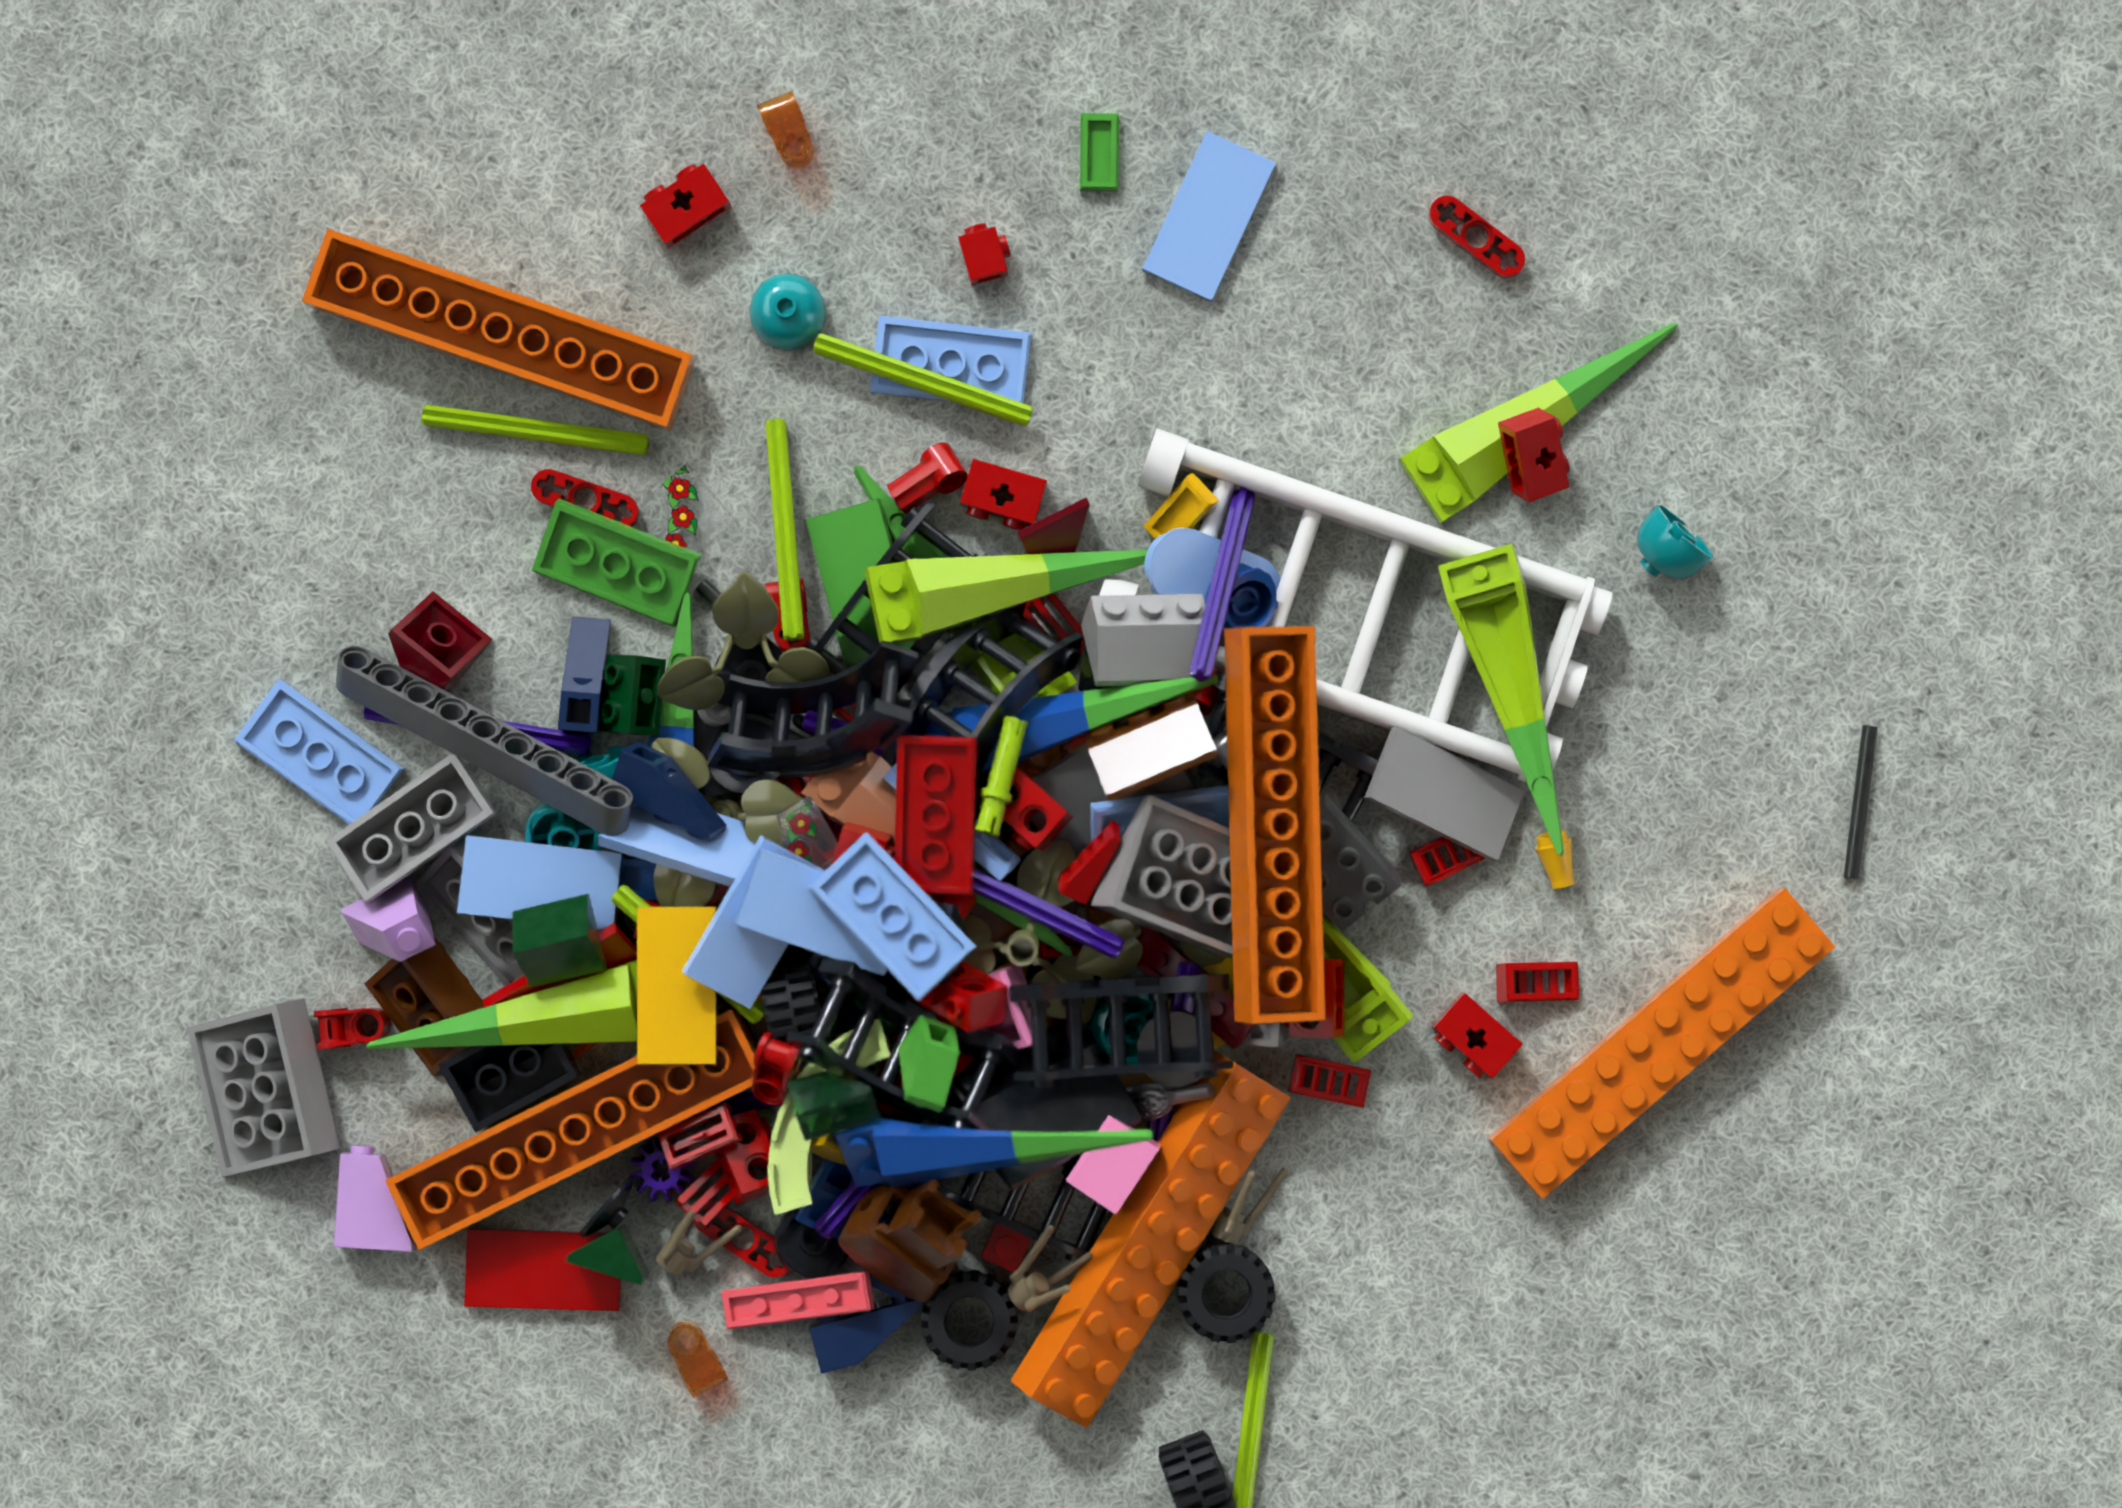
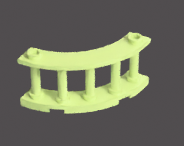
(789, 1153)

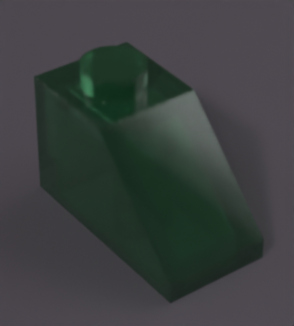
(831, 1104)

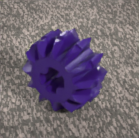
(649, 1168)

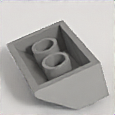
(1141, 637)

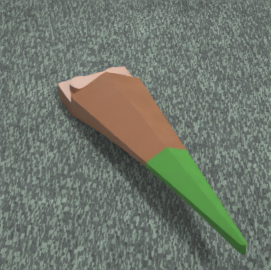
(868, 800)

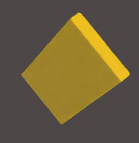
(672, 1009)

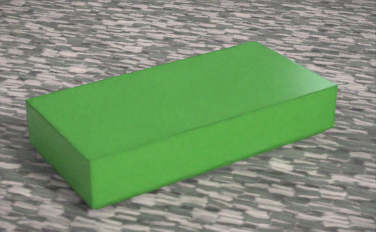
(1099, 151)

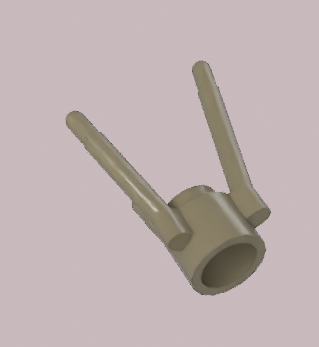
(1231, 1224)
(678, 1251)
(1030, 1288)

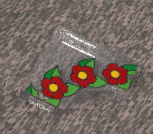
(693, 512)
(807, 833)

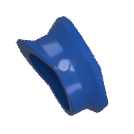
(1251, 600)

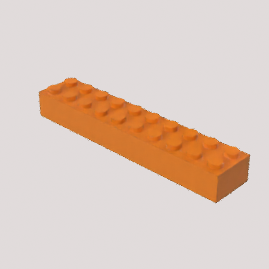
(498, 330)
(1274, 824)
(1661, 1042)
(566, 1135)
(1149, 1244)

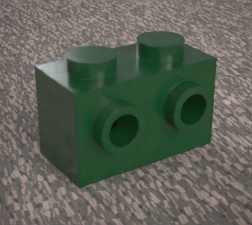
(631, 695)

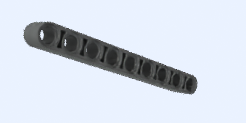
(484, 740)

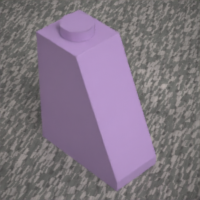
(393, 922)
(365, 1206)

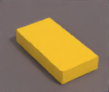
(1183, 508)

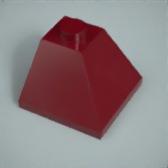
(1056, 532)
(437, 642)

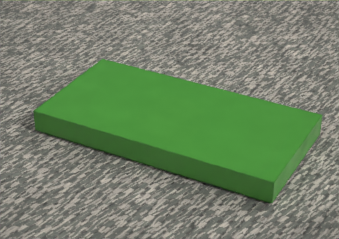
(844, 547)
(616, 562)

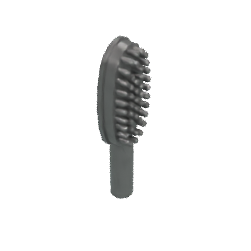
(1157, 1100)

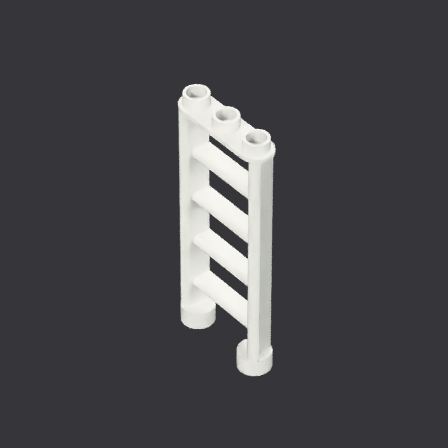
(1560, 679)

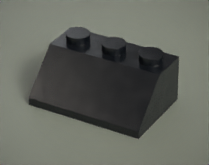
(505, 1078)

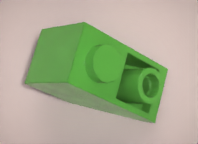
(928, 1062)

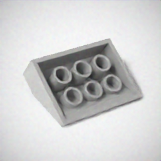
(1172, 877)
(263, 1087)

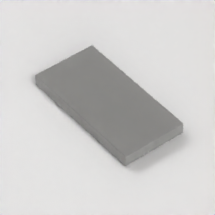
(1444, 794)

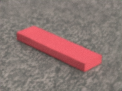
(798, 1300)

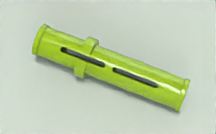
(997, 793)

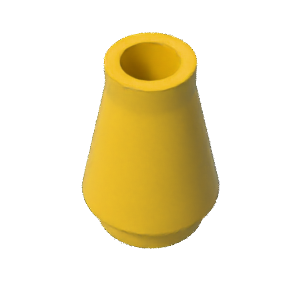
(1557, 867)

